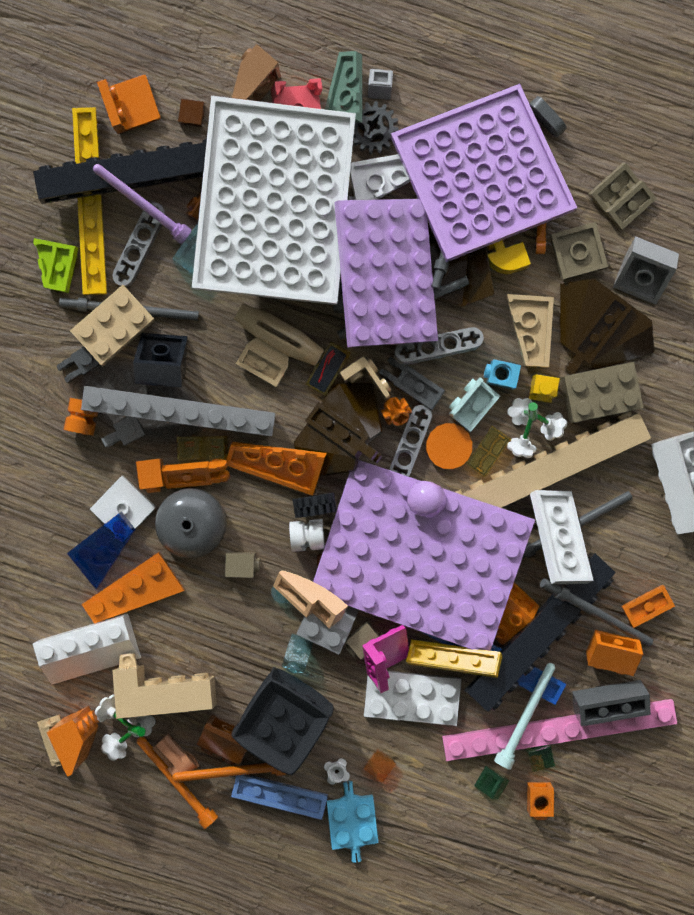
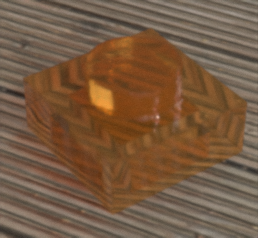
(379, 765)

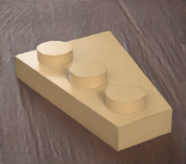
(533, 327)

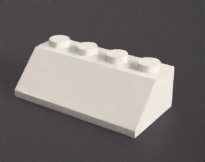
(676, 472)
(86, 649)

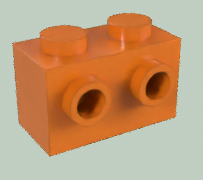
(614, 653)

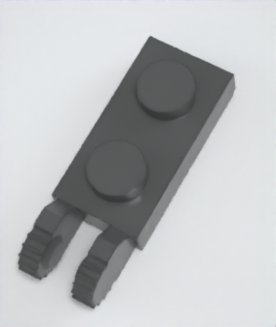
(83, 360)
(414, 384)

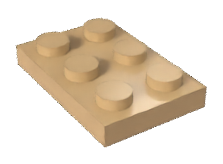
(112, 325)

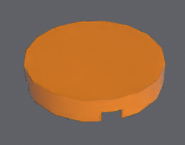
(449, 446)

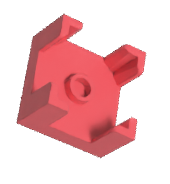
(298, 95)

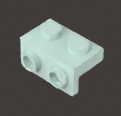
(473, 404)

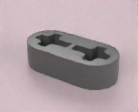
(547, 117)

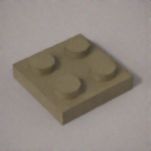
(578, 251)

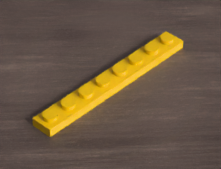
(89, 208)

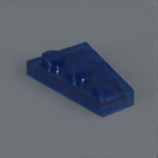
(102, 548)

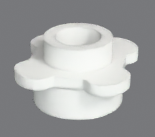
(334, 777)

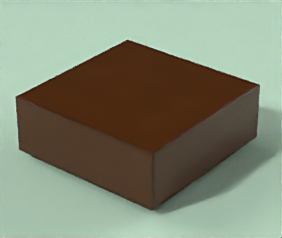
(191, 112)

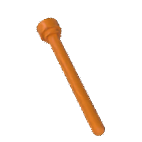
(225, 772)
(205, 816)

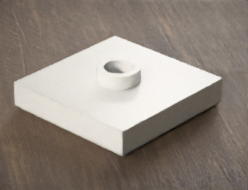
(126, 498)

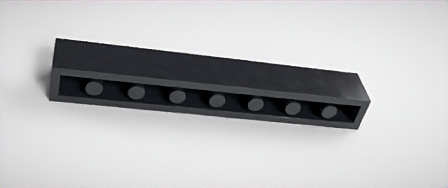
(134, 170)
(536, 637)

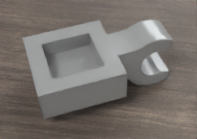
(126, 431)

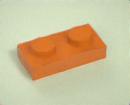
(647, 606)

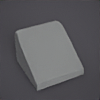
(380, 84)

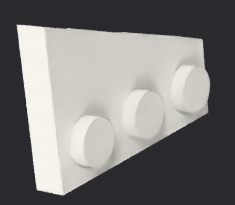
(377, 177)

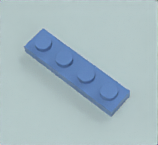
(279, 795)

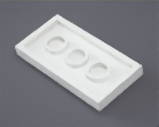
(561, 537)
(415, 698)

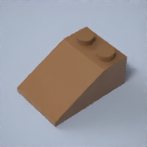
(256, 75)

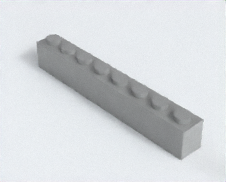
(177, 411)

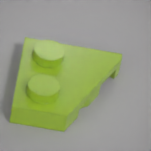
(56, 264)

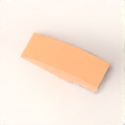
(310, 598)

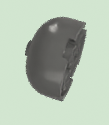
(206, 520)

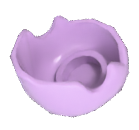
(426, 499)

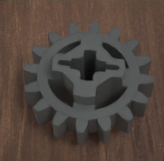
(380, 133)

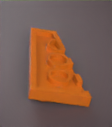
(280, 465)
(139, 587)

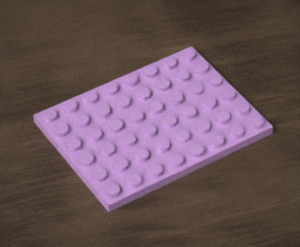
(422, 572)

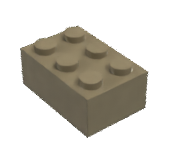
(601, 392)

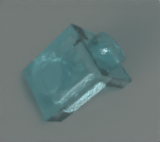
(297, 654)

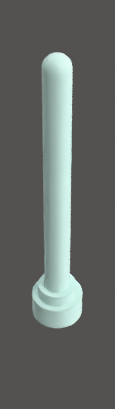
(506, 757)

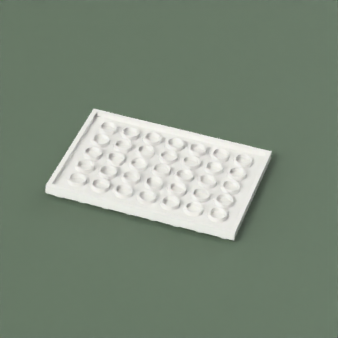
(272, 199)

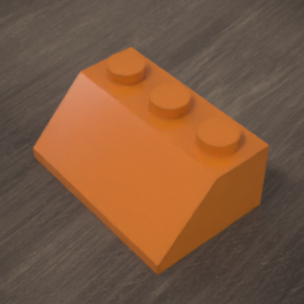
(74, 738)

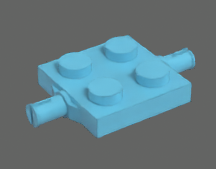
(352, 821)

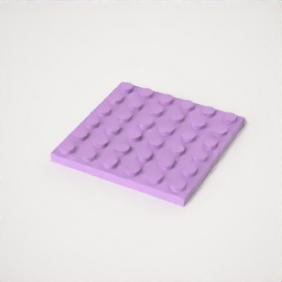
(483, 172)

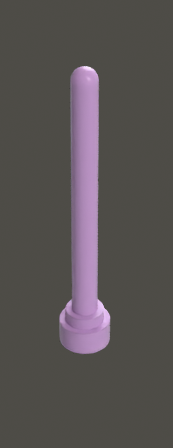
(179, 231)

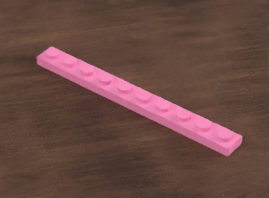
(552, 732)

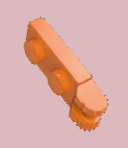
(195, 473)

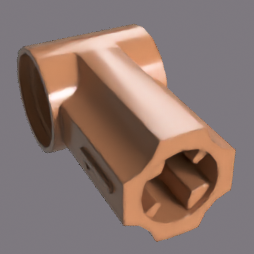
(175, 756)

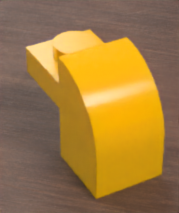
(508, 259)

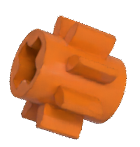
(396, 411)

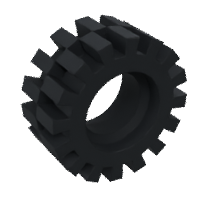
(314, 505)

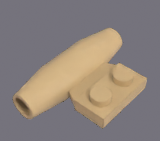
(274, 344)

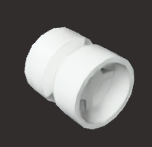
(307, 535)

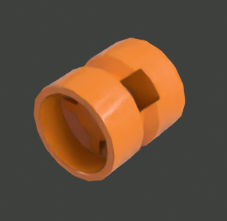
(79, 420)

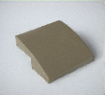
(622, 196)

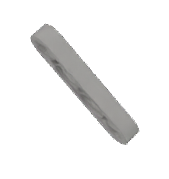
(135, 243)
(439, 348)
(412, 449)

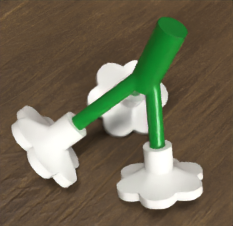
(525, 413)
(113, 744)

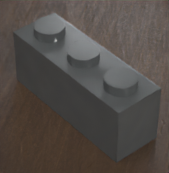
(611, 703)

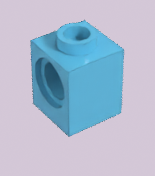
(512, 374)

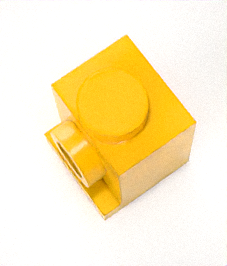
(543, 388)

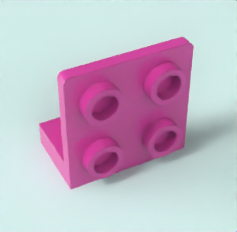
(384, 653)

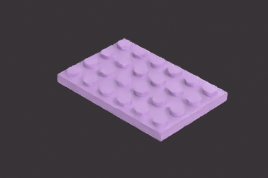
(385, 272)

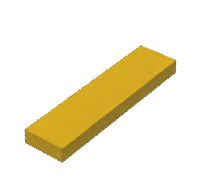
(454, 658)

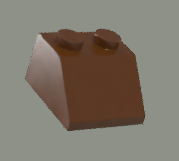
(218, 739)

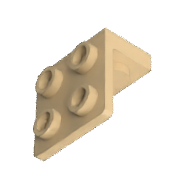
(354, 373)

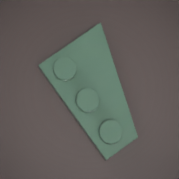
(346, 85)

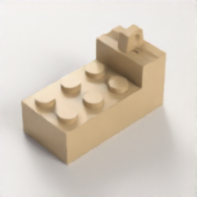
(153, 697)

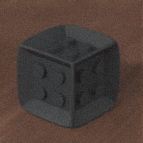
(283, 721)

